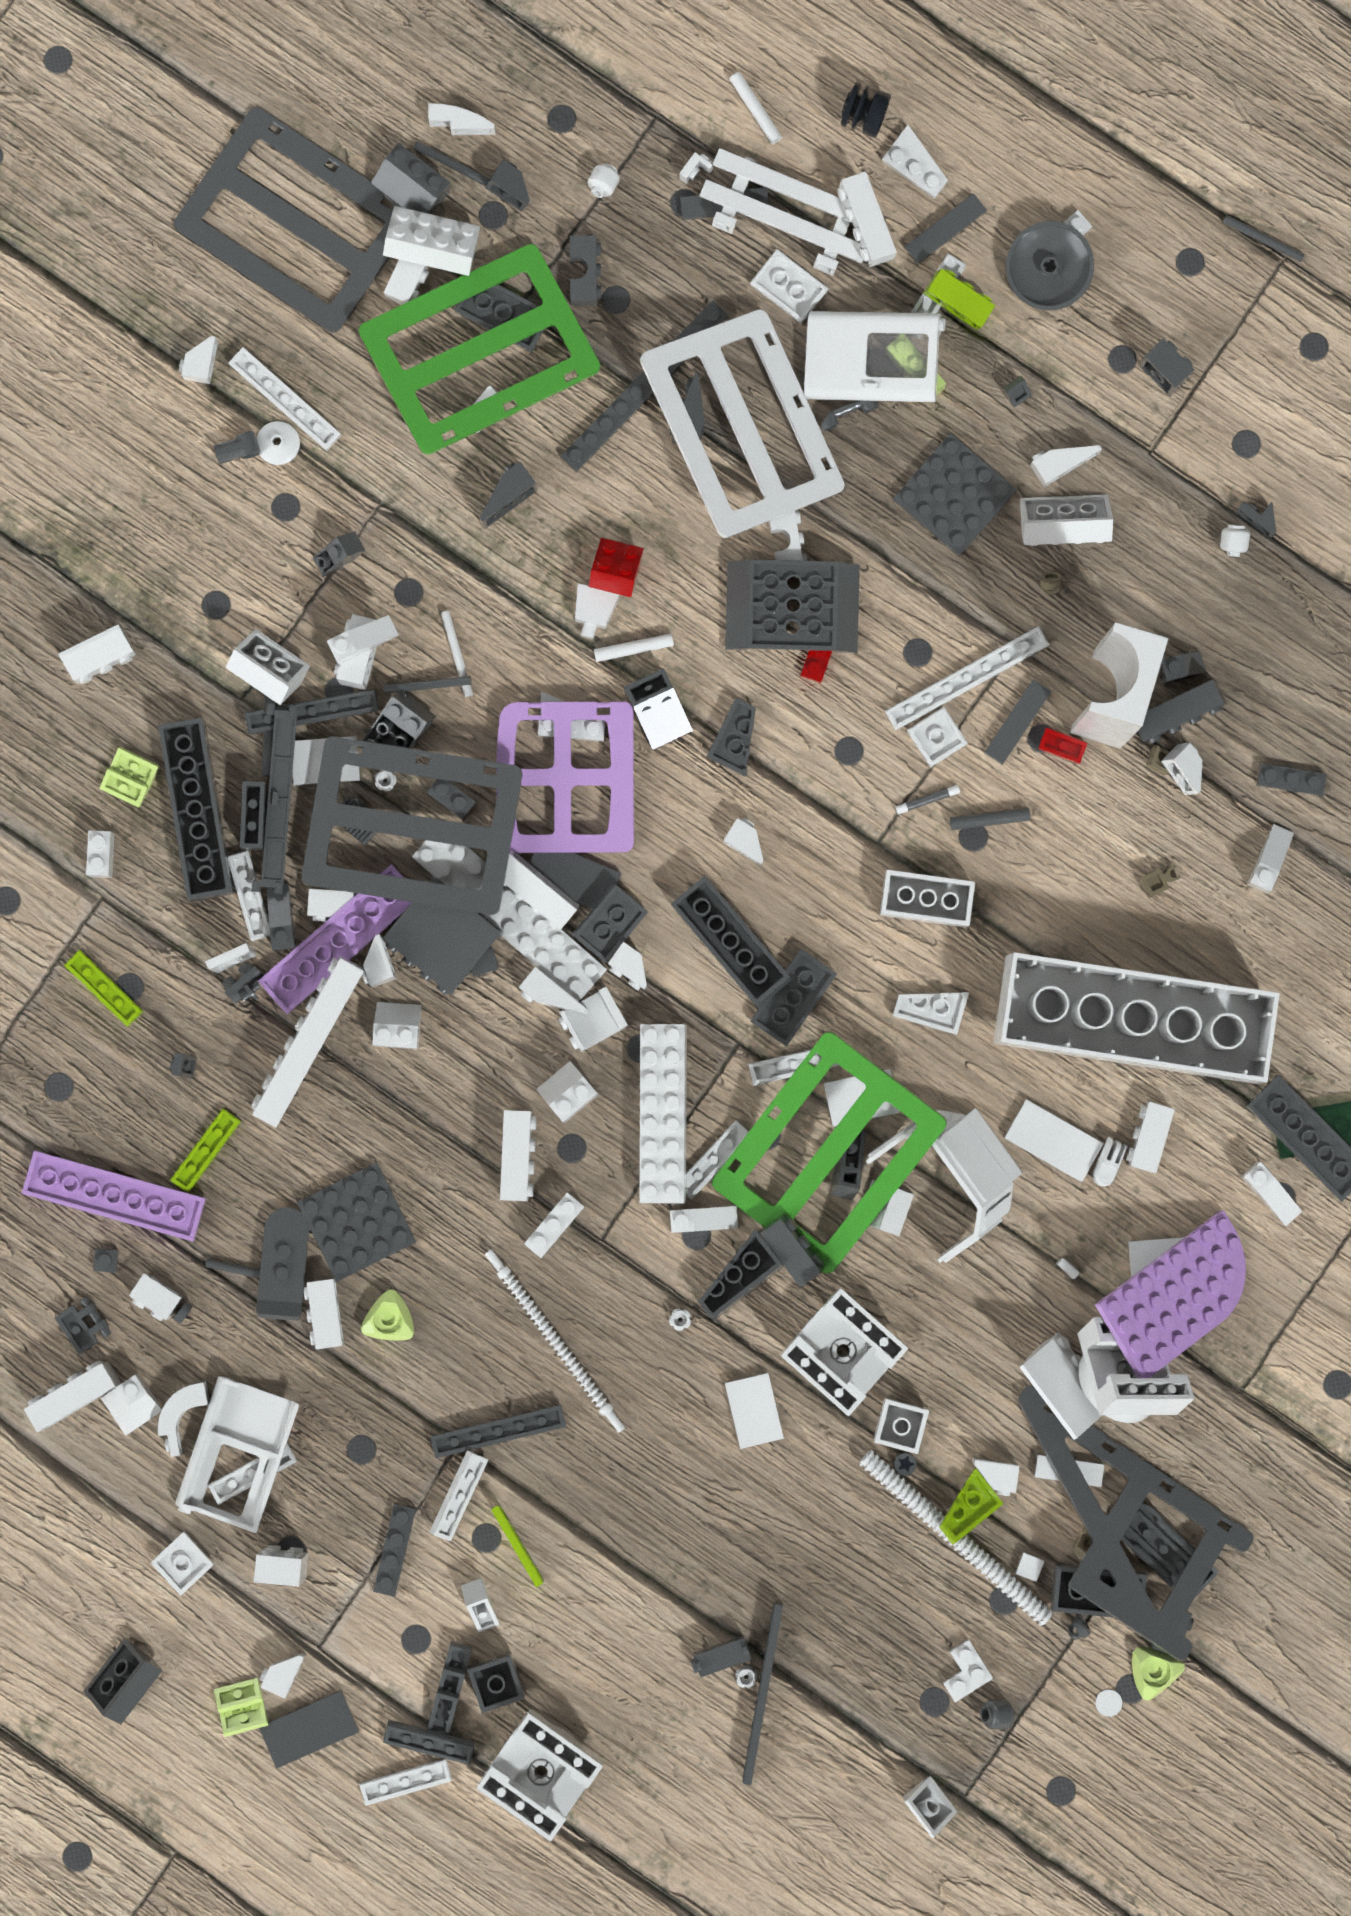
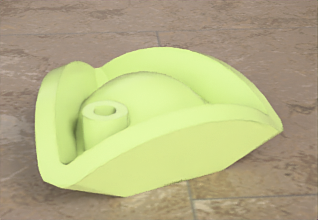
(388, 1318)
(1154, 1671)

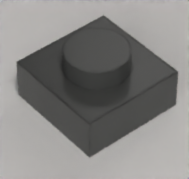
(1017, 391)
(106, 1260)

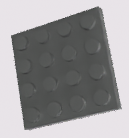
(954, 495)
(356, 1222)

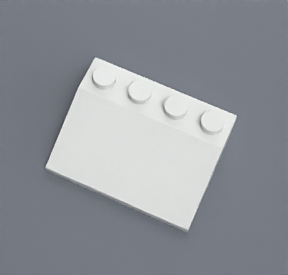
(1055, 1376)

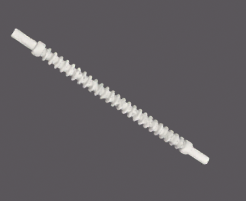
(503, 1272)

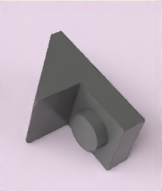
(1263, 522)

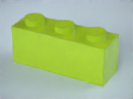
(959, 298)

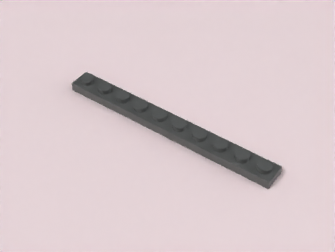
(631, 399)

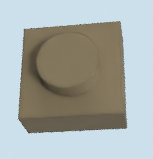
(1154, 760)

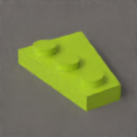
(970, 1507)

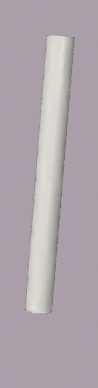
(448, 624)

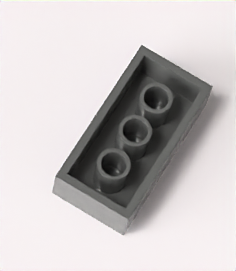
(1068, 1601)

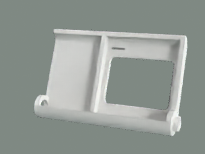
(247, 1421)

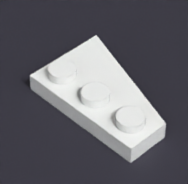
(915, 164)
(580, 729)
(935, 1011)

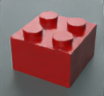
(616, 567)

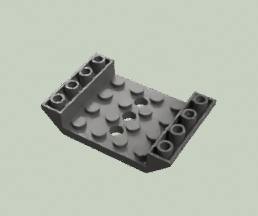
(760, 613)

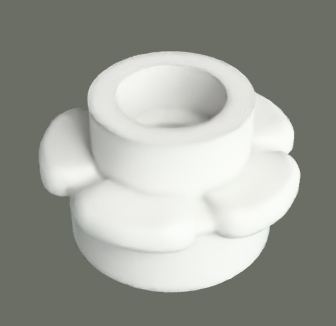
(380, 776)
(686, 1321)
(752, 1677)

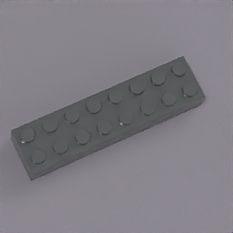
(196, 809)

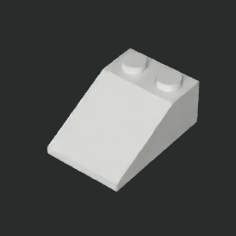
(844, 1093)

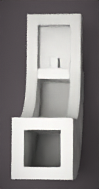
(173, 1410)

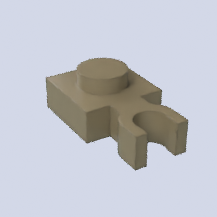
(1156, 881)

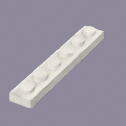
(284, 399)

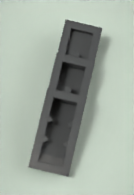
(449, 1688)

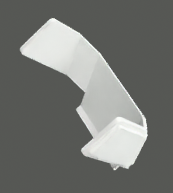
(977, 1163)

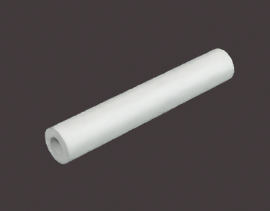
(755, 108)
(633, 647)

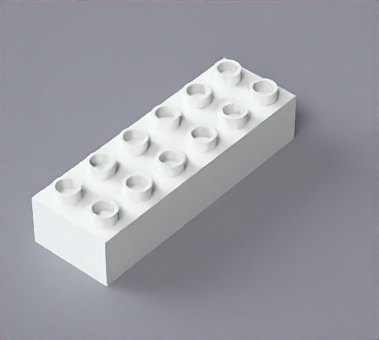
(1136, 1018)

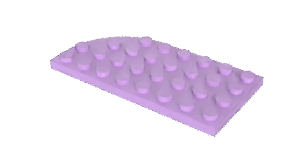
(1177, 1296)

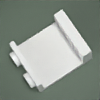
(598, 1024)

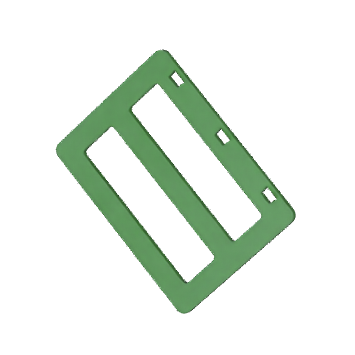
(404, 383)
(879, 1089)

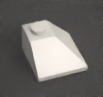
(378, 964)
(131, 1404)

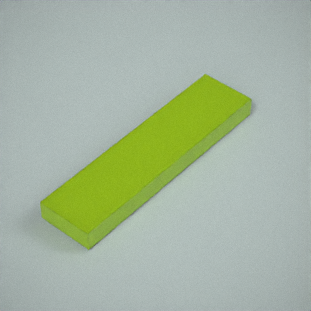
(103, 988)
(205, 1150)
(517, 1545)

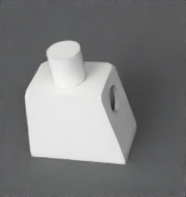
(594, 609)

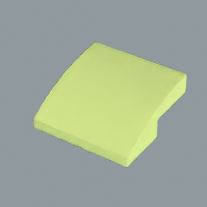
(129, 777)
(241, 1707)

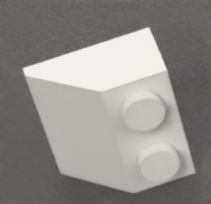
(397, 1025)

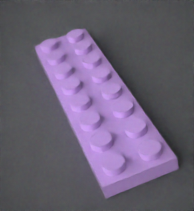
(340, 935)
(114, 1196)

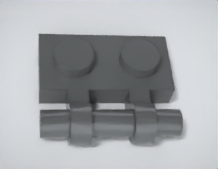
(77, 1329)

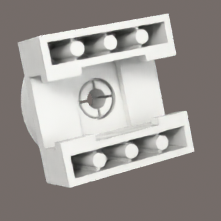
(848, 1377)
(1114, 1386)
(533, 1798)

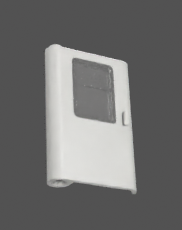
(872, 356)

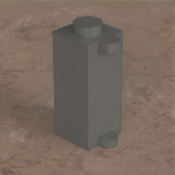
(720, 1656)

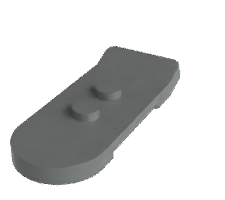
(283, 1265)
(1160, 1546)

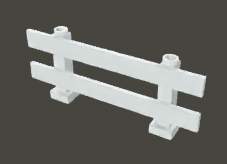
(736, 201)

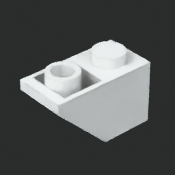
(629, 964)

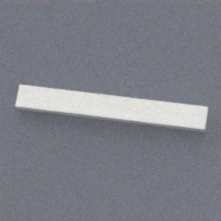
(967, 678)

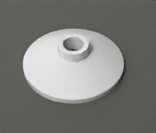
(281, 453)

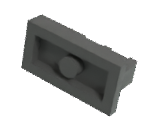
(183, 1065)

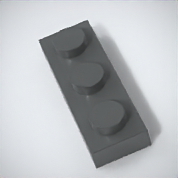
(1291, 780)

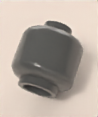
(997, 1714)

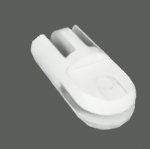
(1109, 1162)

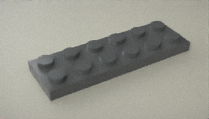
(1305, 1135)

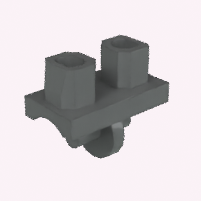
(245, 986)

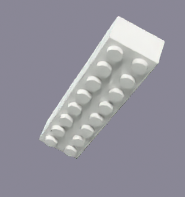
(307, 1042)
(663, 1113)

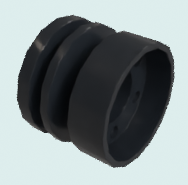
(865, 109)

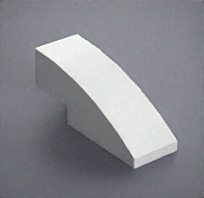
(459, 120)

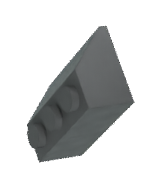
(410, 181)
(122, 1681)

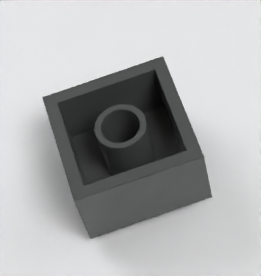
(1167, 367)
(496, 1682)

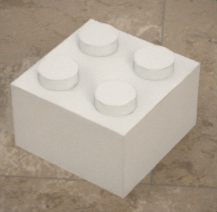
(901, 1425)

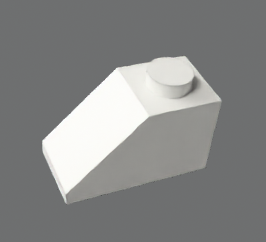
(199, 362)
(1185, 767)
(745, 840)
(326, 903)
(999, 1475)
(479, 1605)
(281, 1675)

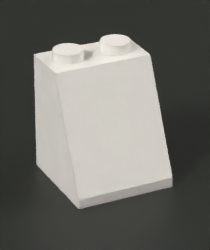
(567, 1092)

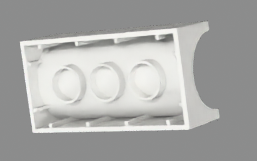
(1134, 662)

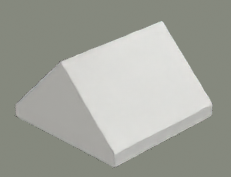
(893, 1213)
(930, 1806)

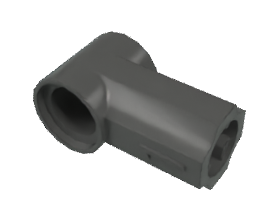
(244, 447)

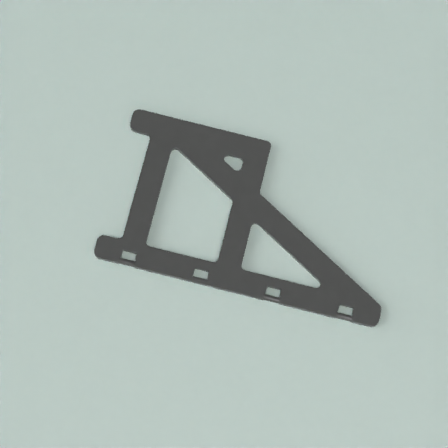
(1128, 1598)

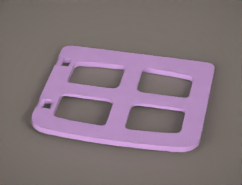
(564, 776)

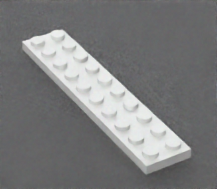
(528, 932)

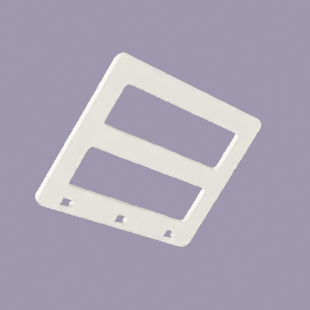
(776, 499)

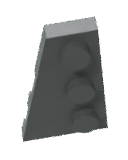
(734, 738)

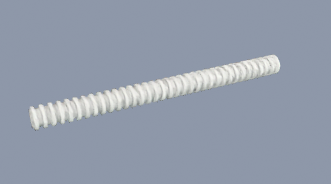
(964, 1545)

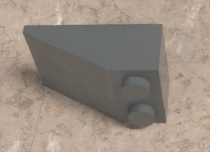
(511, 490)

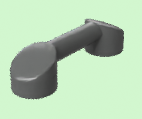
(831, 421)

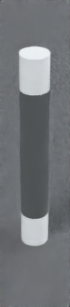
(927, 799)

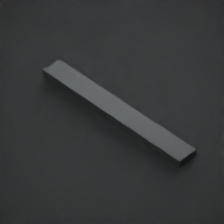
(762, 1693)

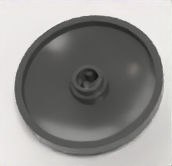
(1050, 265)

